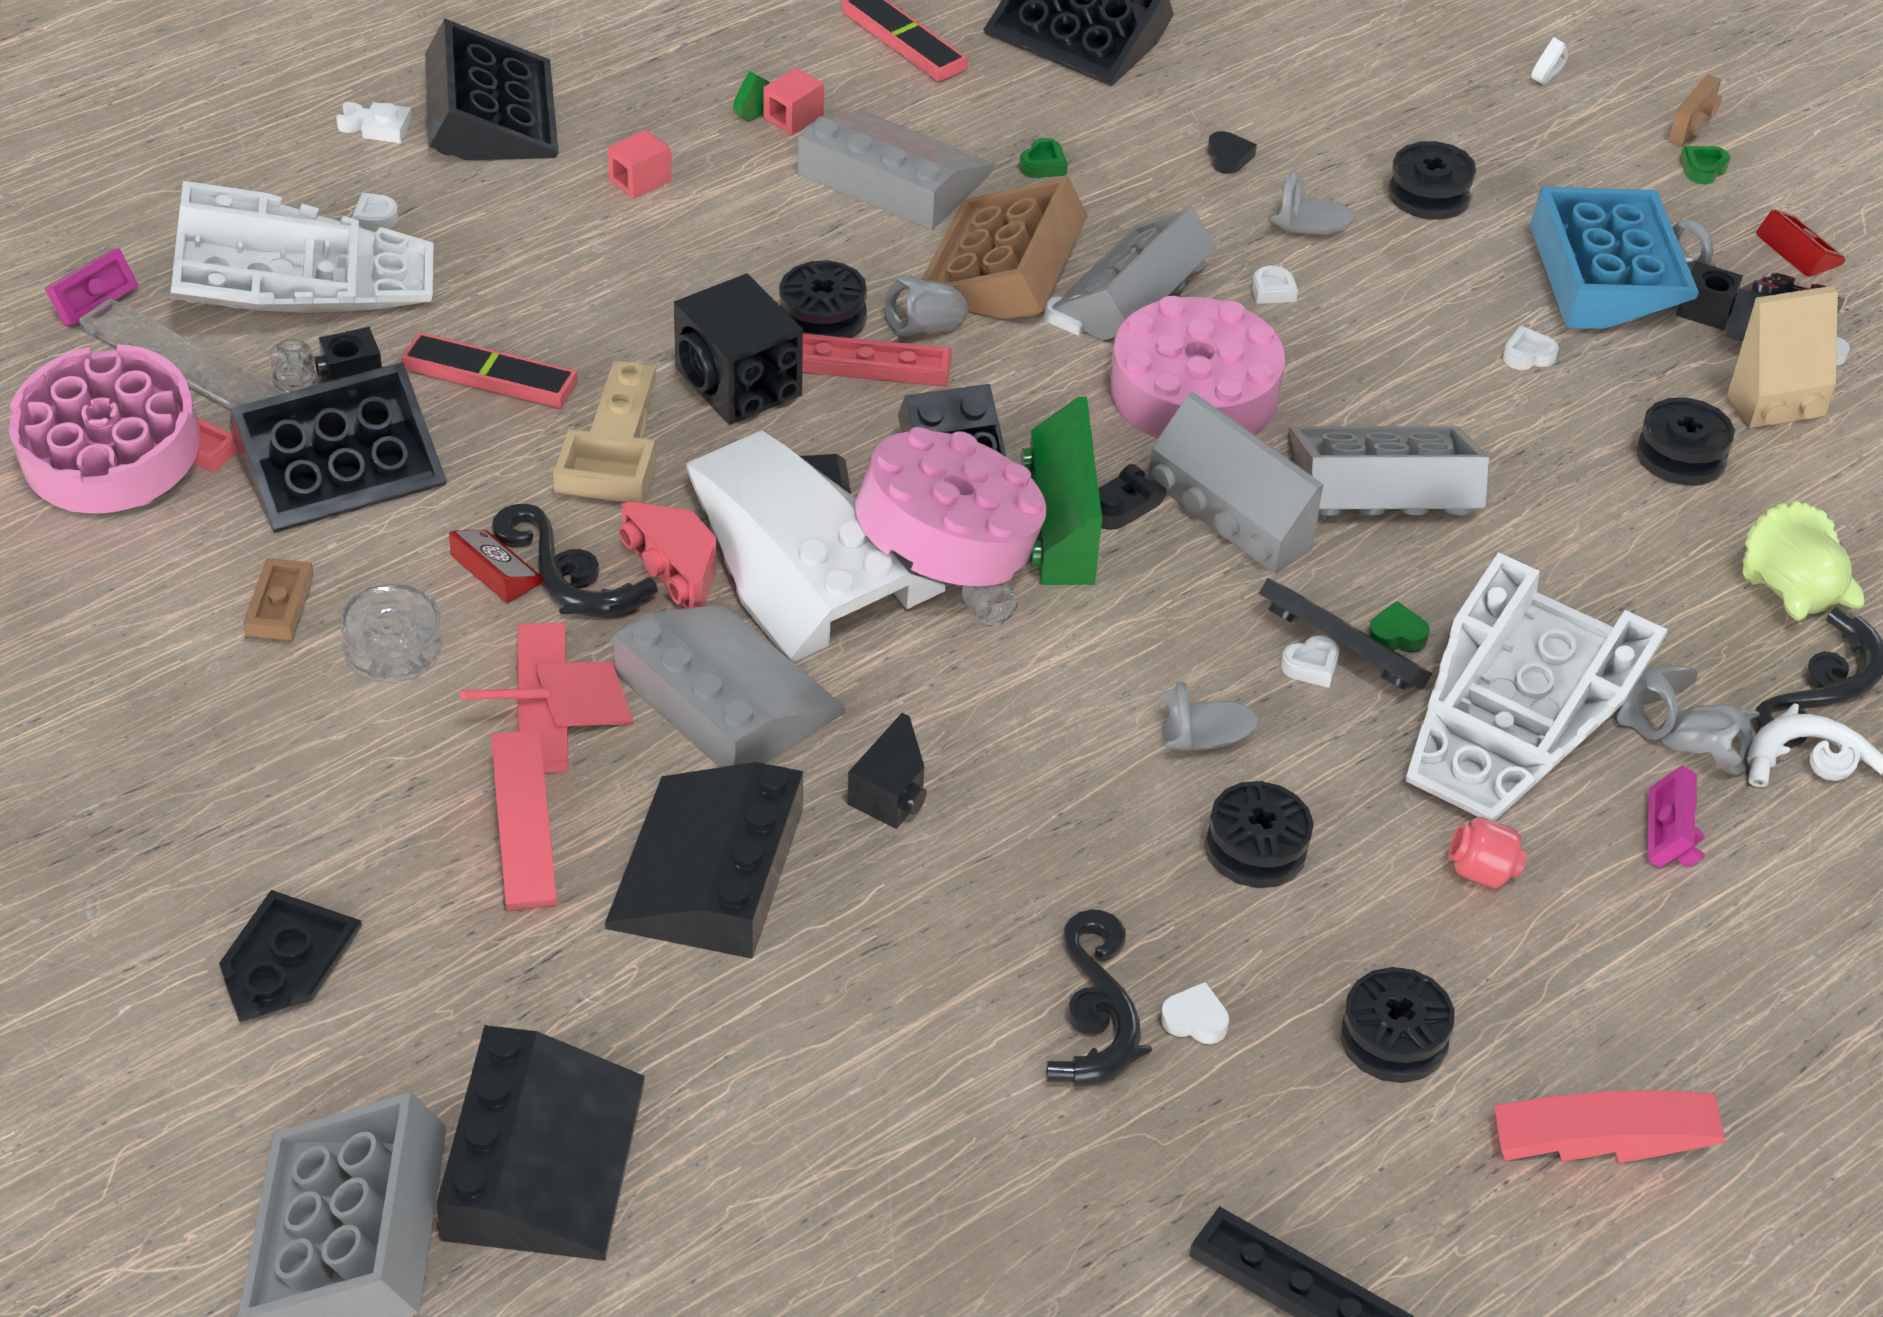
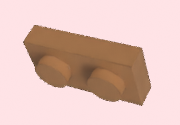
(1695, 109)
(278, 599)

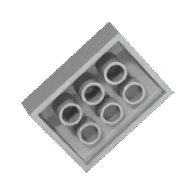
(889, 166)
(1393, 468)
(721, 683)
(347, 1214)

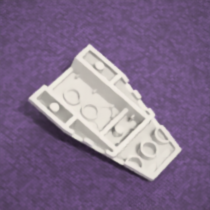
(271, 257)
(795, 543)
(1521, 689)

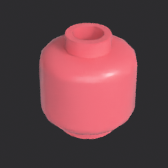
(1487, 852)

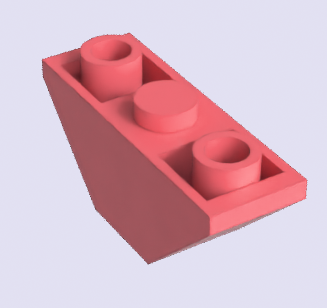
(673, 548)

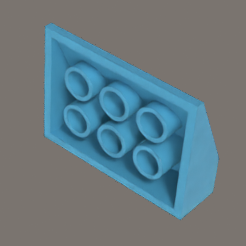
(1609, 254)

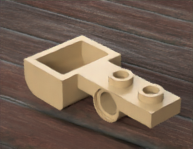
(613, 456)

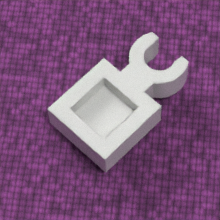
(379, 122)

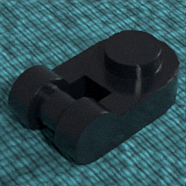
(1119, 507)

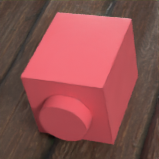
(793, 101)
(639, 163)

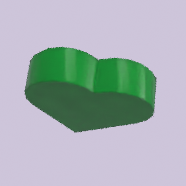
(750, 97)
(1043, 159)
(1704, 163)
(1400, 628)

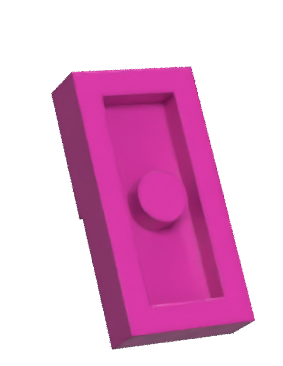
(91, 286)
(1672, 819)

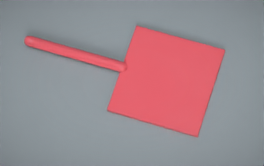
(575, 693)

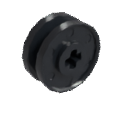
(1432, 180)
(825, 298)
(1685, 441)
(1259, 834)
(1397, 1024)

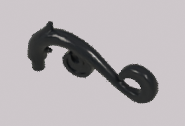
(578, 562)
(1826, 665)
(1106, 996)

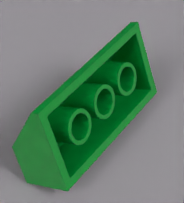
(1066, 474)

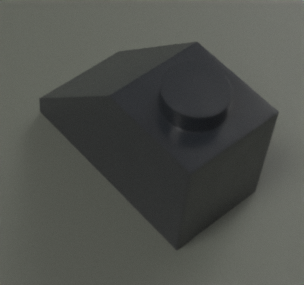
(889, 776)

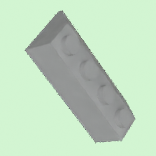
(1138, 272)
(1237, 484)

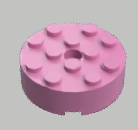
(1201, 349)
(104, 429)
(950, 507)

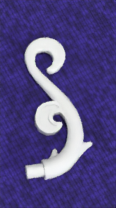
(1830, 766)

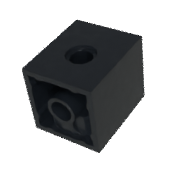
(738, 348)

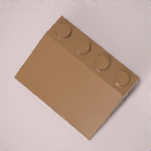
(1009, 247)

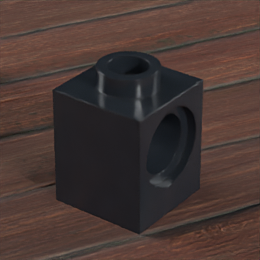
(1715, 296)
(347, 354)

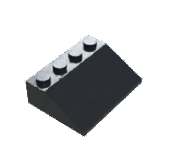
(1083, 35)
(488, 97)
(336, 447)
(710, 857)
(539, 1147)

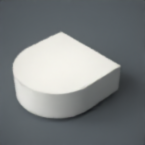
(376, 212)
(1274, 285)

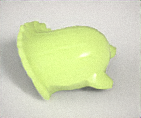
(1800, 560)

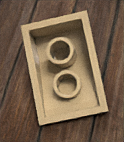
(1787, 358)

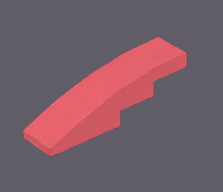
(523, 820)
(1606, 1122)

